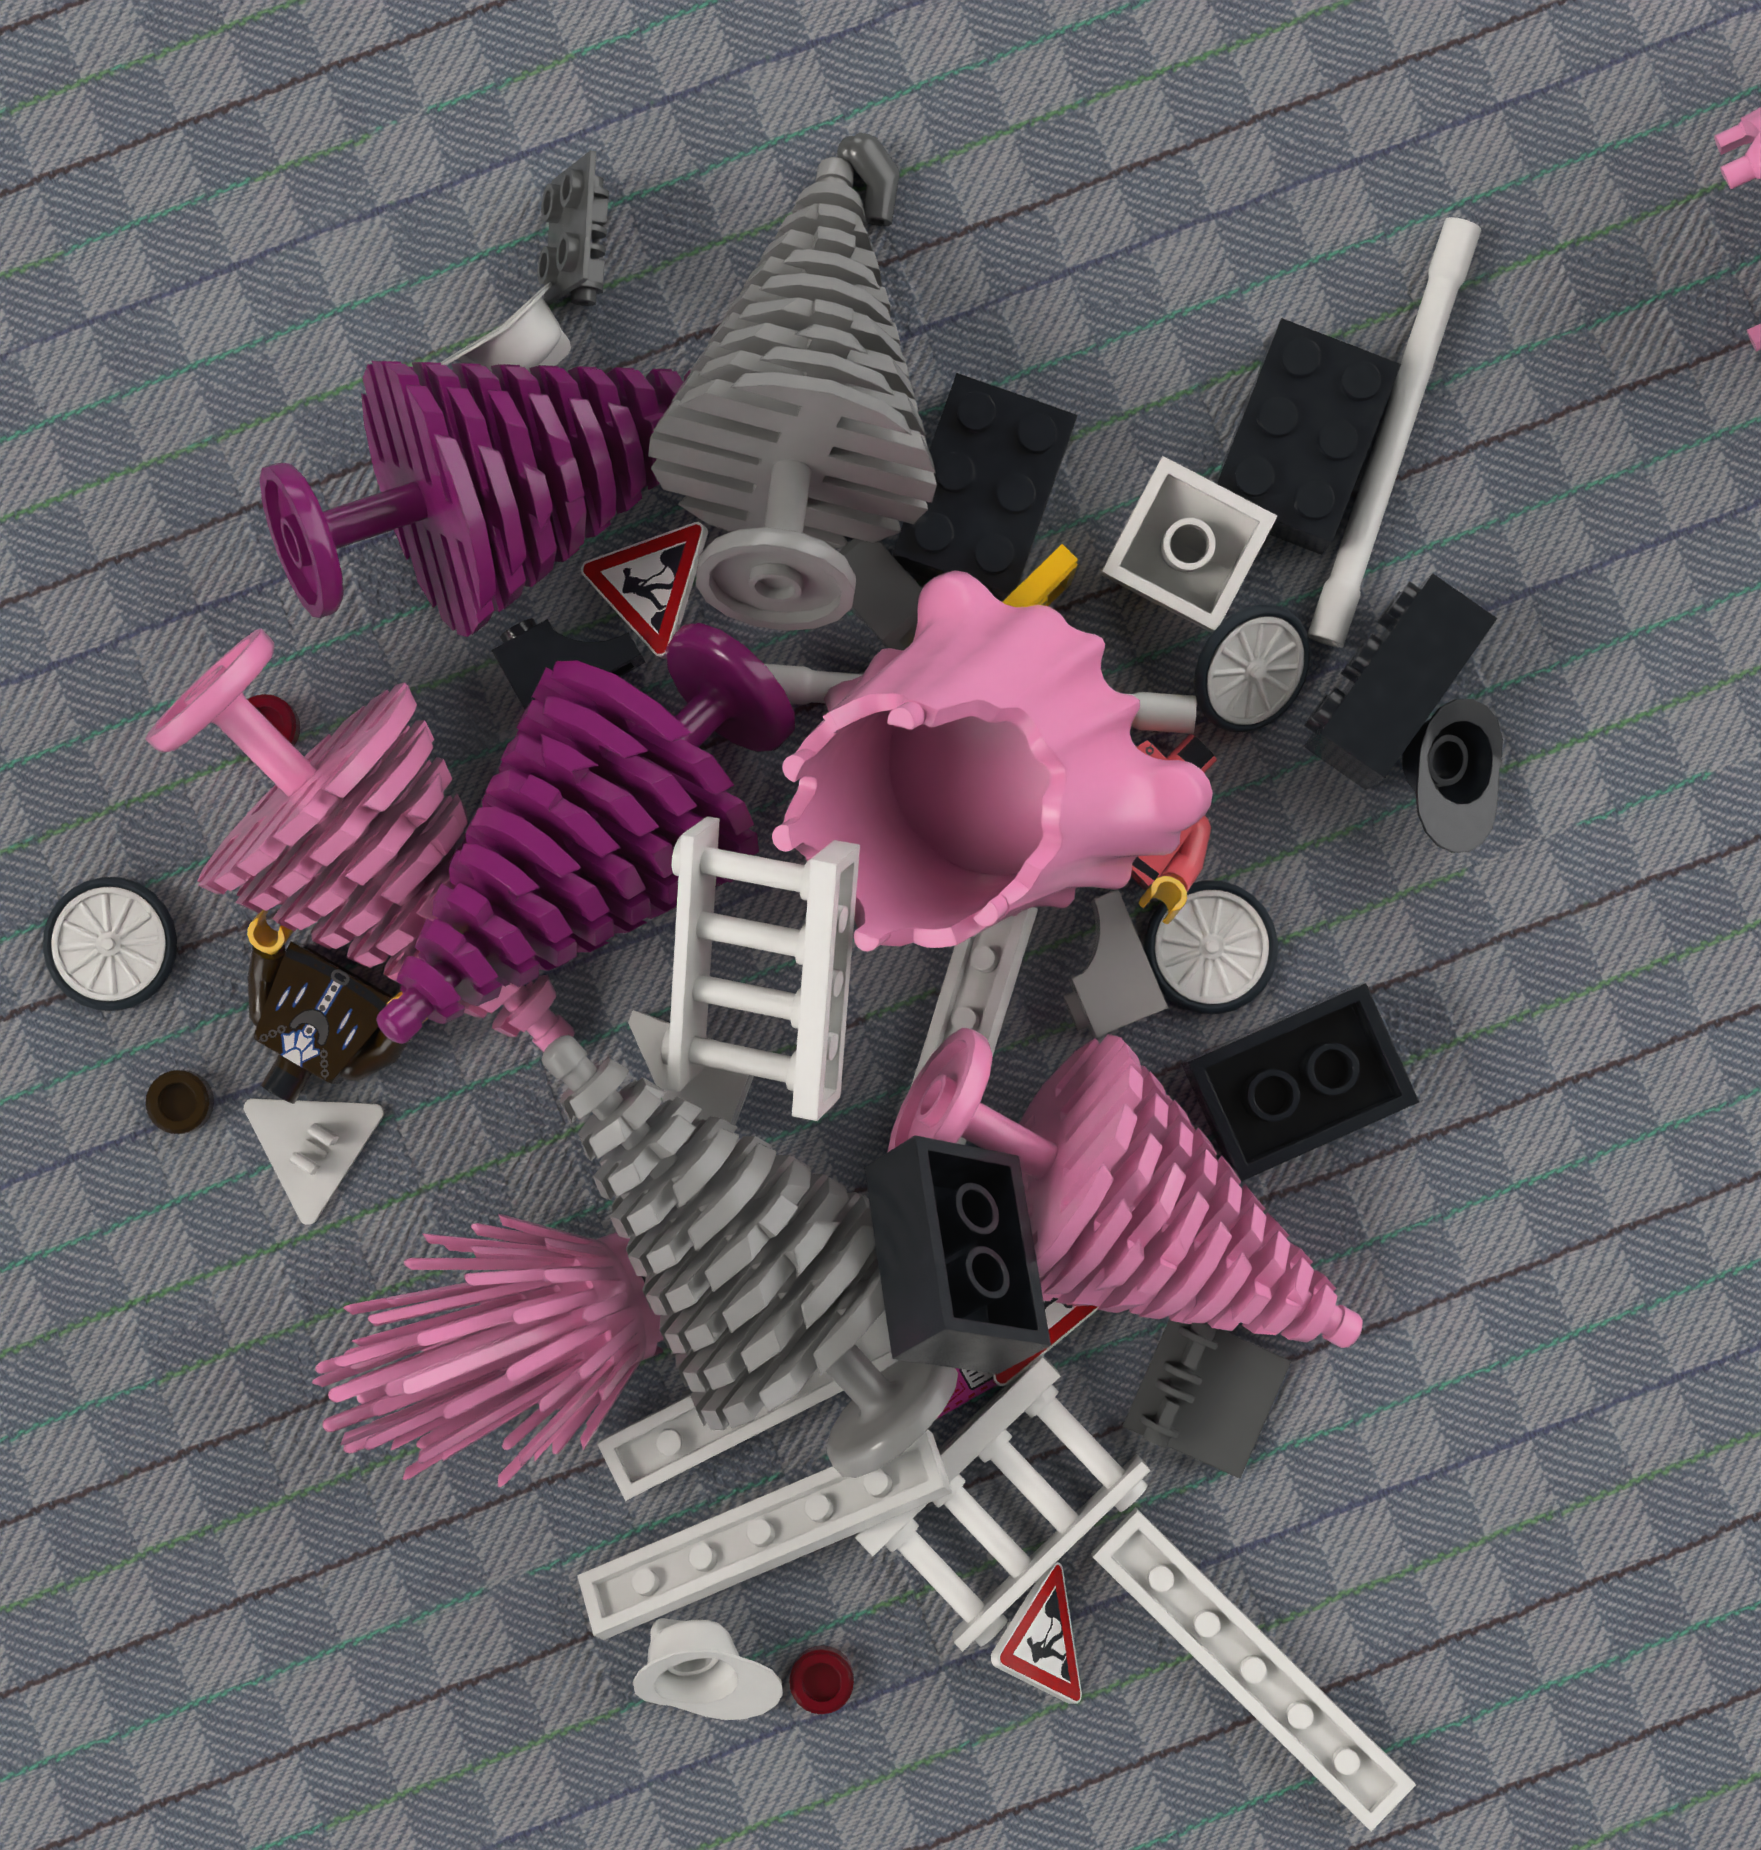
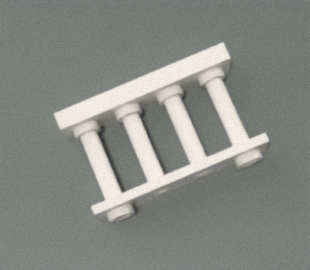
(821, 946)
(988, 1439)

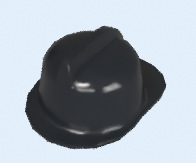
(1456, 774)

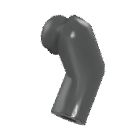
(878, 172)

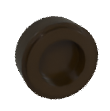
(179, 1102)

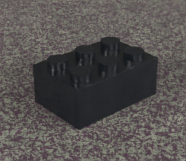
(1307, 431)
(993, 482)
(1396, 680)
(1300, 1082)
(956, 1256)

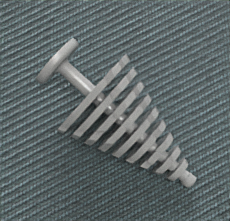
(798, 422)
(747, 1264)

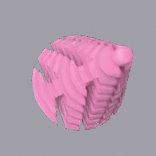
(344, 830)
(1129, 1196)

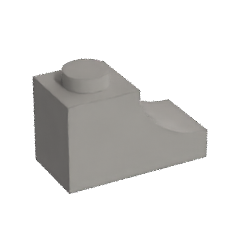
(1118, 978)

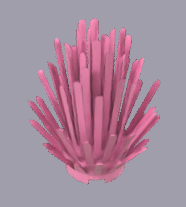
(547, 1331)

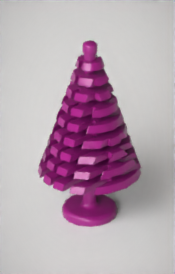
(477, 479)
(588, 822)

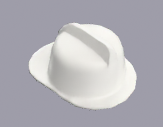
(525, 339)
(701, 1672)

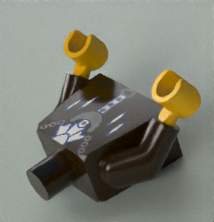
(313, 1014)

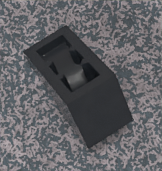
(533, 647)

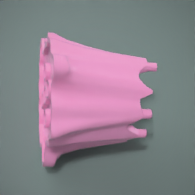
(982, 773)

